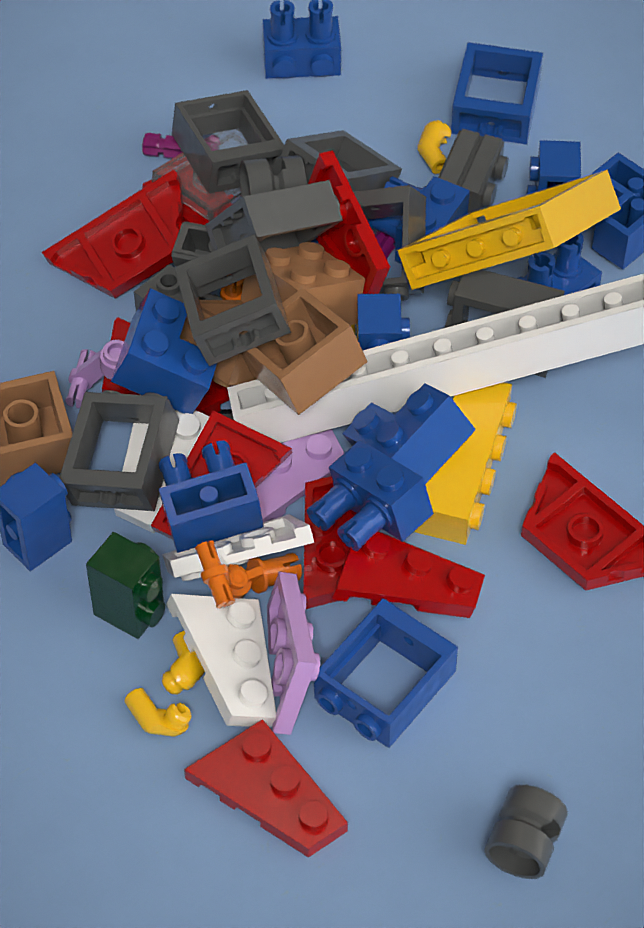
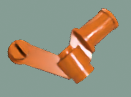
(235, 581)

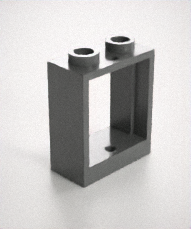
(236, 110)
(361, 164)
(393, 202)
(278, 217)
(494, 294)
(262, 317)
(115, 488)

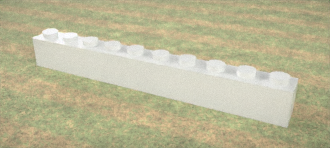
(461, 358)

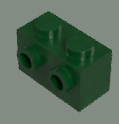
(126, 585)

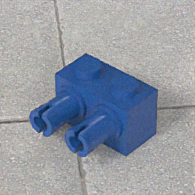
(303, 44)
(443, 205)
(563, 269)
(378, 491)
(211, 504)

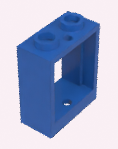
(510, 119)
(407, 638)

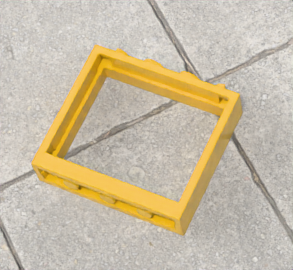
(510, 230)

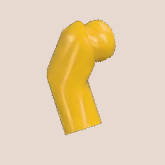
(430, 142)
(184, 670)
(154, 720)

